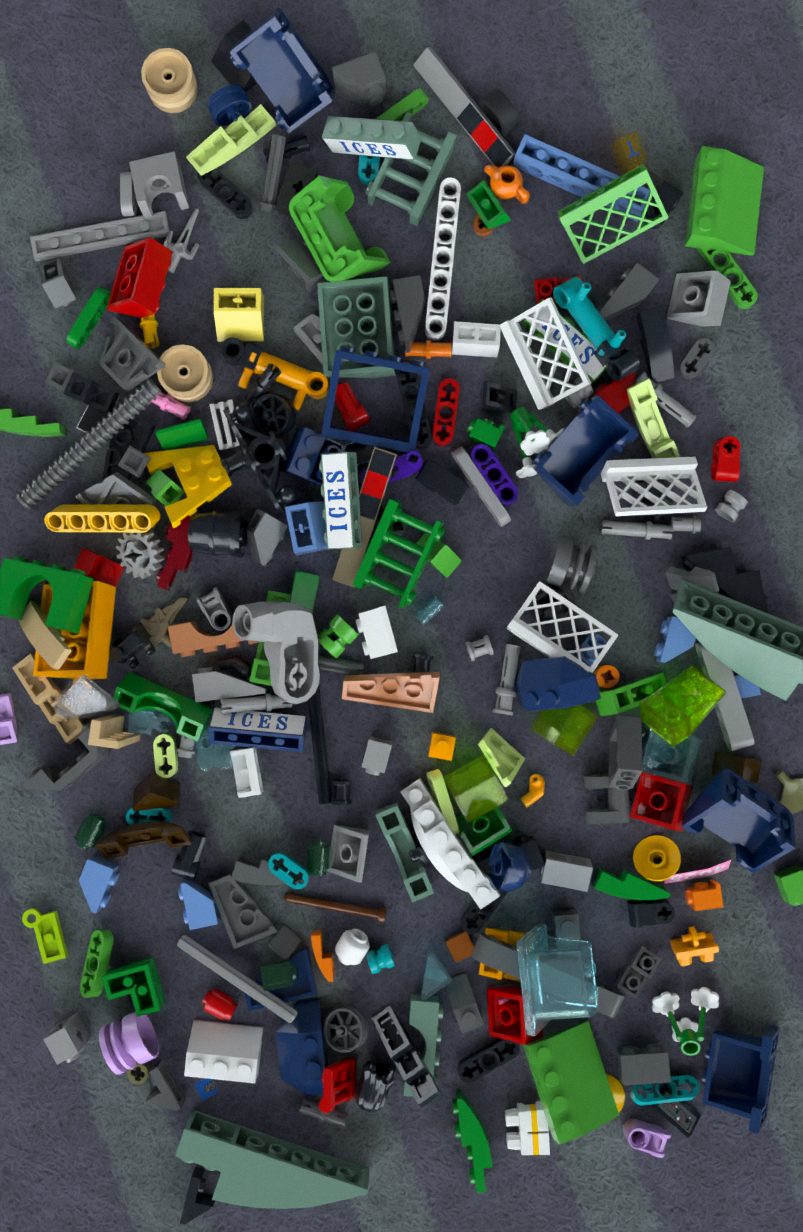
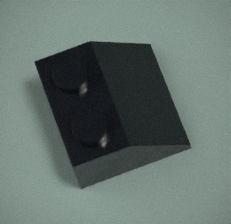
(224, 63)

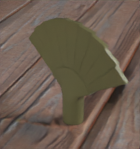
(791, 793)

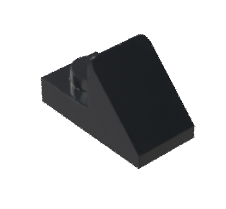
(196, 1200)

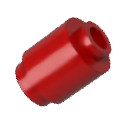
(219, 1004)

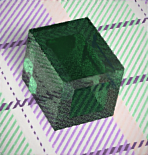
(278, 975)

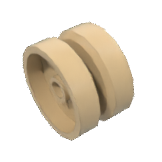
(169, 80)
(198, 378)

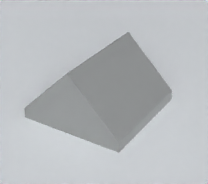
(348, 852)

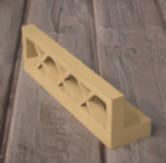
(109, 732)

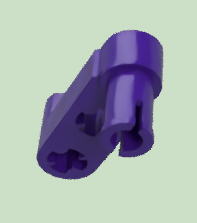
(404, 466)

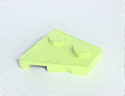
(501, 756)

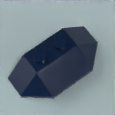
(555, 684)
(303, 1048)

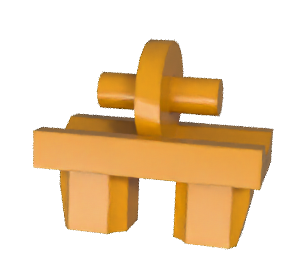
(694, 945)

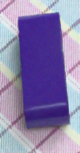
(493, 464)

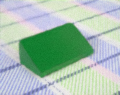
(487, 205)
(182, 434)
(304, 589)

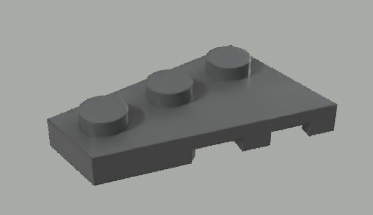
(240, 912)

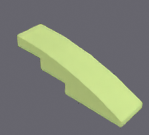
(228, 143)

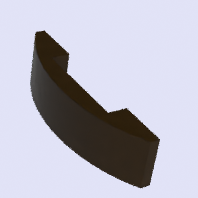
(119, 841)

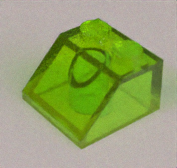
(565, 726)
(476, 788)

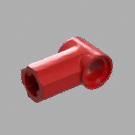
(351, 411)

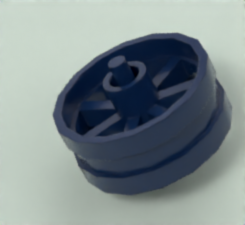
(228, 104)

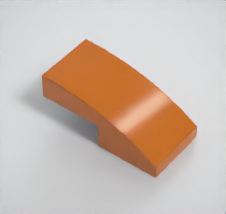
(324, 960)

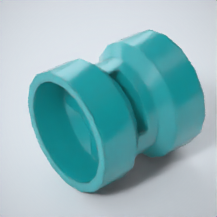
(380, 959)

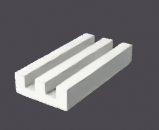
(221, 405)

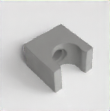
(157, 176)

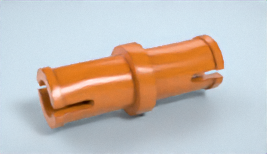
(430, 349)

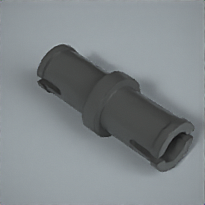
(334, 1117)

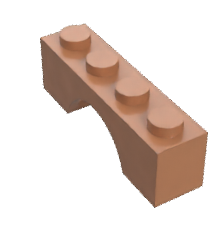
(189, 637)

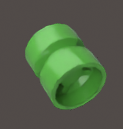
(340, 628)

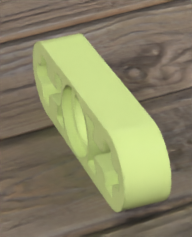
(442, 798)

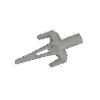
(180, 249)

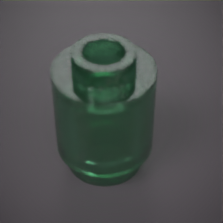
(90, 831)
(317, 857)

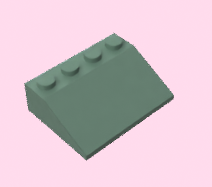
(356, 317)

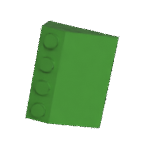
(724, 202)
(571, 1082)

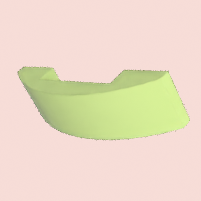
(649, 420)

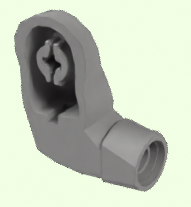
(288, 645)

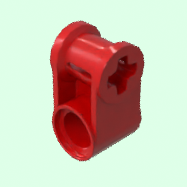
(726, 463)

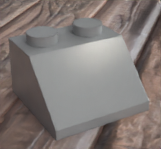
(699, 298)

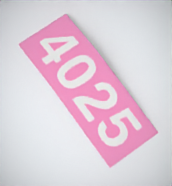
(698, 874)

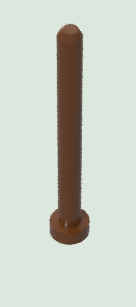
(337, 906)

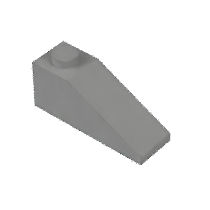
(220, 685)

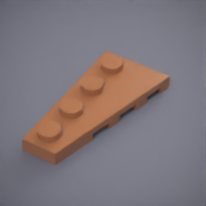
(396, 690)

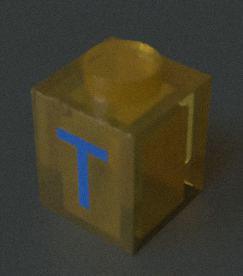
(628, 152)

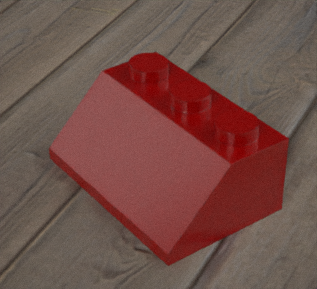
(140, 278)

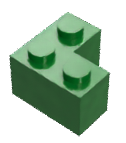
(140, 981)

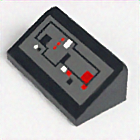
(678, 1113)

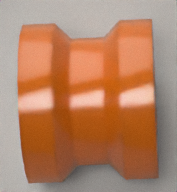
(602, 675)

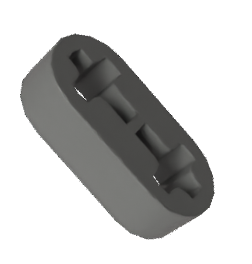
(700, 362)

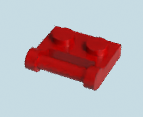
(338, 1077)

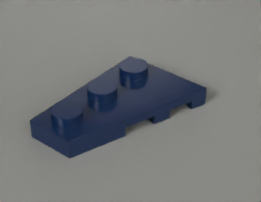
(303, 987)

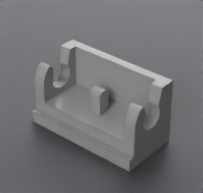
(566, 871)

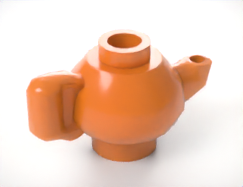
(507, 182)

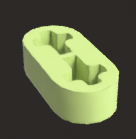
(159, 756)

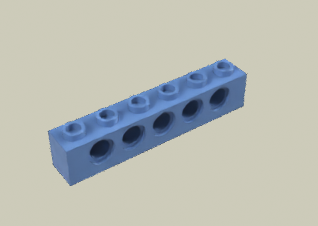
(569, 172)

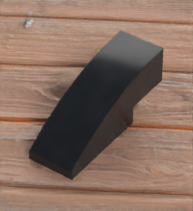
(656, 344)

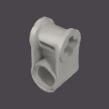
(213, 607)

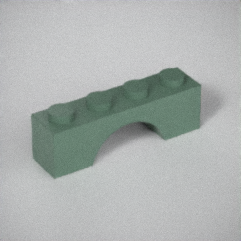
(401, 842)
(424, 1017)

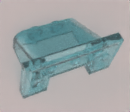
(555, 979)

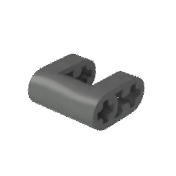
(618, 802)

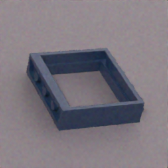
(373, 358)

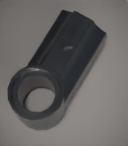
(187, 862)

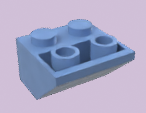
(306, 527)

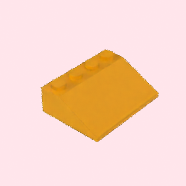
(91, 645)

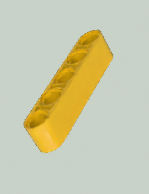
(111, 514)

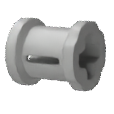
(479, 648)

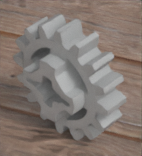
(140, 553)

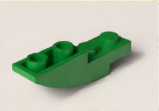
(474, 1137)

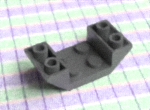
(54, 779)

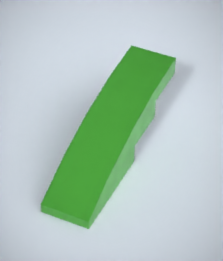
(28, 425)

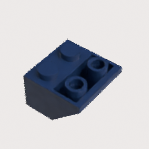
(305, 455)

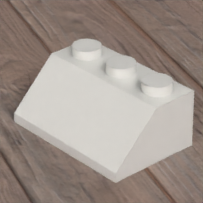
(224, 1051)

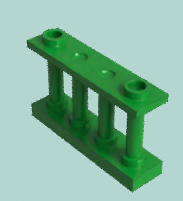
(375, 555)

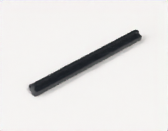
(319, 748)

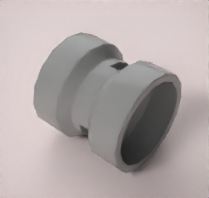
(575, 398)
(731, 505)

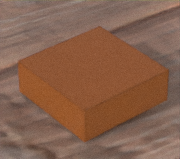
(460, 946)

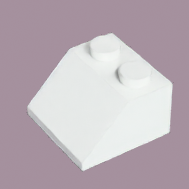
(377, 632)

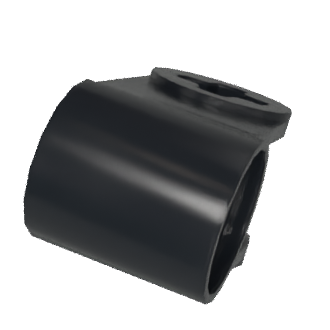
(669, 197)
(646, 912)

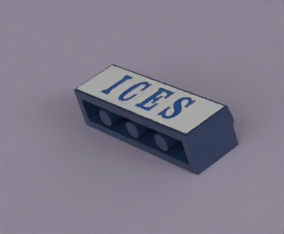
(258, 730)

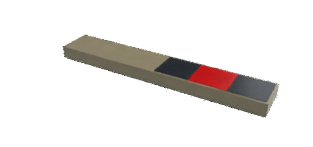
(370, 501)

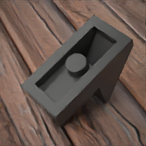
(168, 1093)

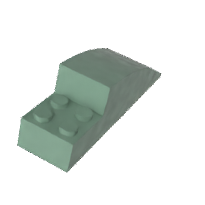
(744, 638)
(266, 1169)

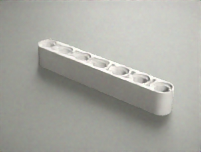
(441, 248)

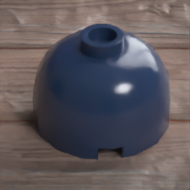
(509, 867)

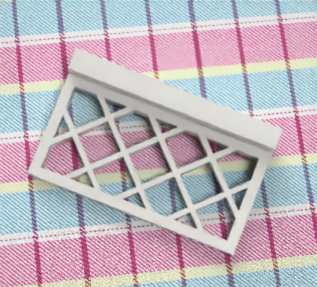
(526, 358)
(650, 471)
(545, 644)

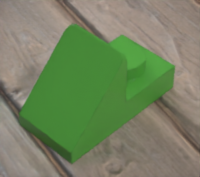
(441, 557)

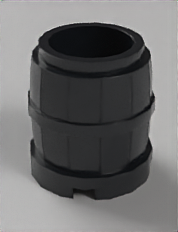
(218, 532)

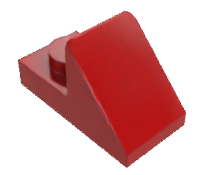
(99, 567)

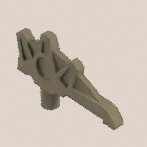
(158, 624)

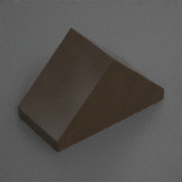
(743, 766)
(156, 793)

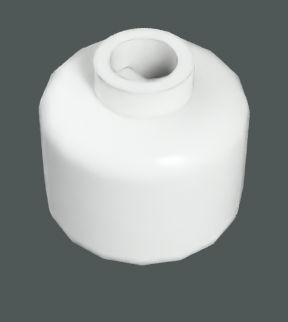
(352, 947)

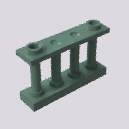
(424, 188)

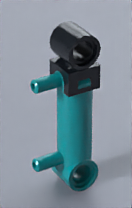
(609, 346)

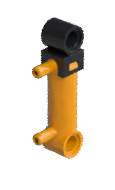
(255, 361)

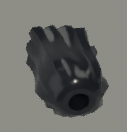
(374, 1085)

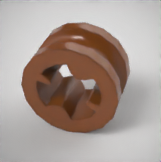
(481, 232)

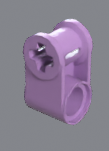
(650, 1139)

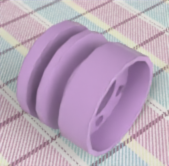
(128, 1042)

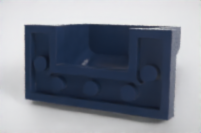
(741, 1074)

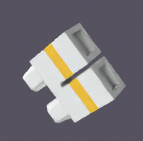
(532, 1129)

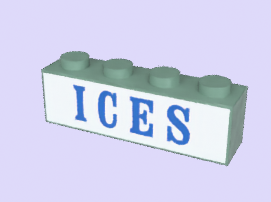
(371, 137)
(341, 500)

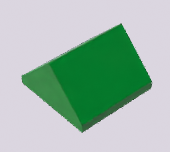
(482, 830)

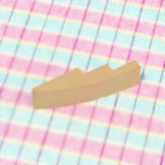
(45, 639)
(43, 693)

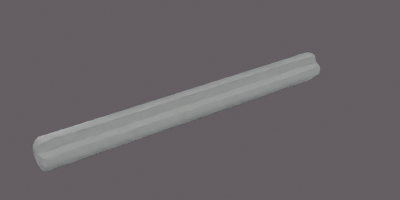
(237, 978)

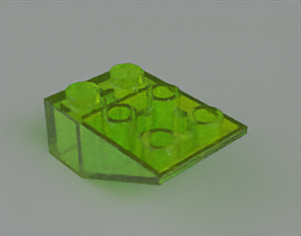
(680, 705)

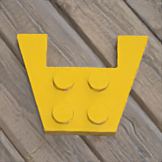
(199, 474)

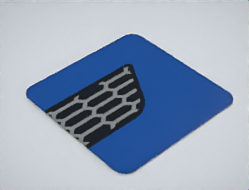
(206, 1088)

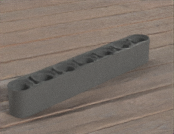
(505, 959)

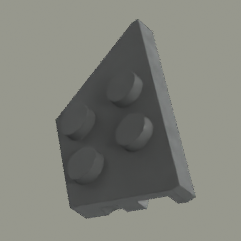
(128, 357)
(116, 490)

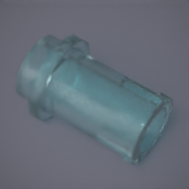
(429, 611)

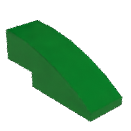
(628, 886)

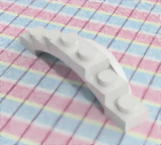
(444, 847)

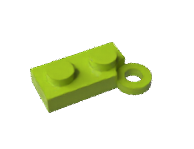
(48, 934)

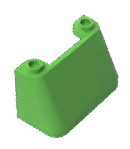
(328, 233)

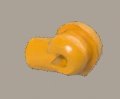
(536, 790)

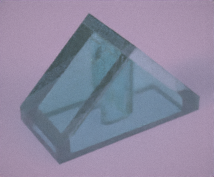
(435, 975)

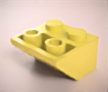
(239, 314)

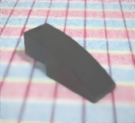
(255, 873)

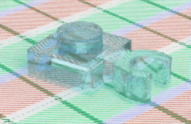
(144, 721)

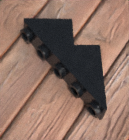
(742, 587)

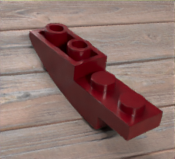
(178, 556)

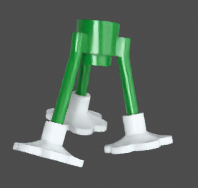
(533, 441)
(685, 1031)

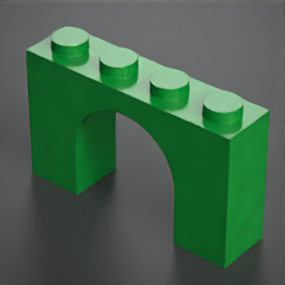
(68, 589)

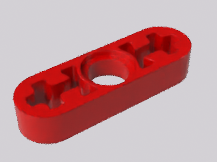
(442, 395)

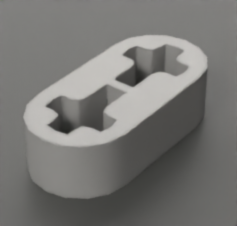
(127, 195)

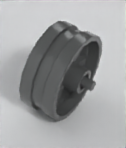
(346, 1029)

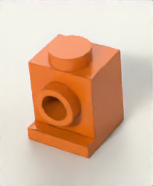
(704, 896)

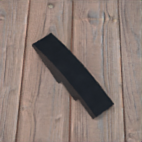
(406, 1056)

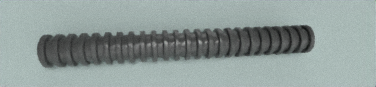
(88, 444)

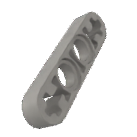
(481, 486)

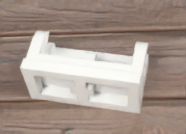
(476, 339)
(247, 772)

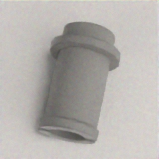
(686, 524)
(186, 747)

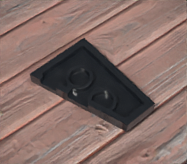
(134, 434)

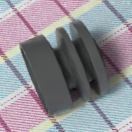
(571, 564)

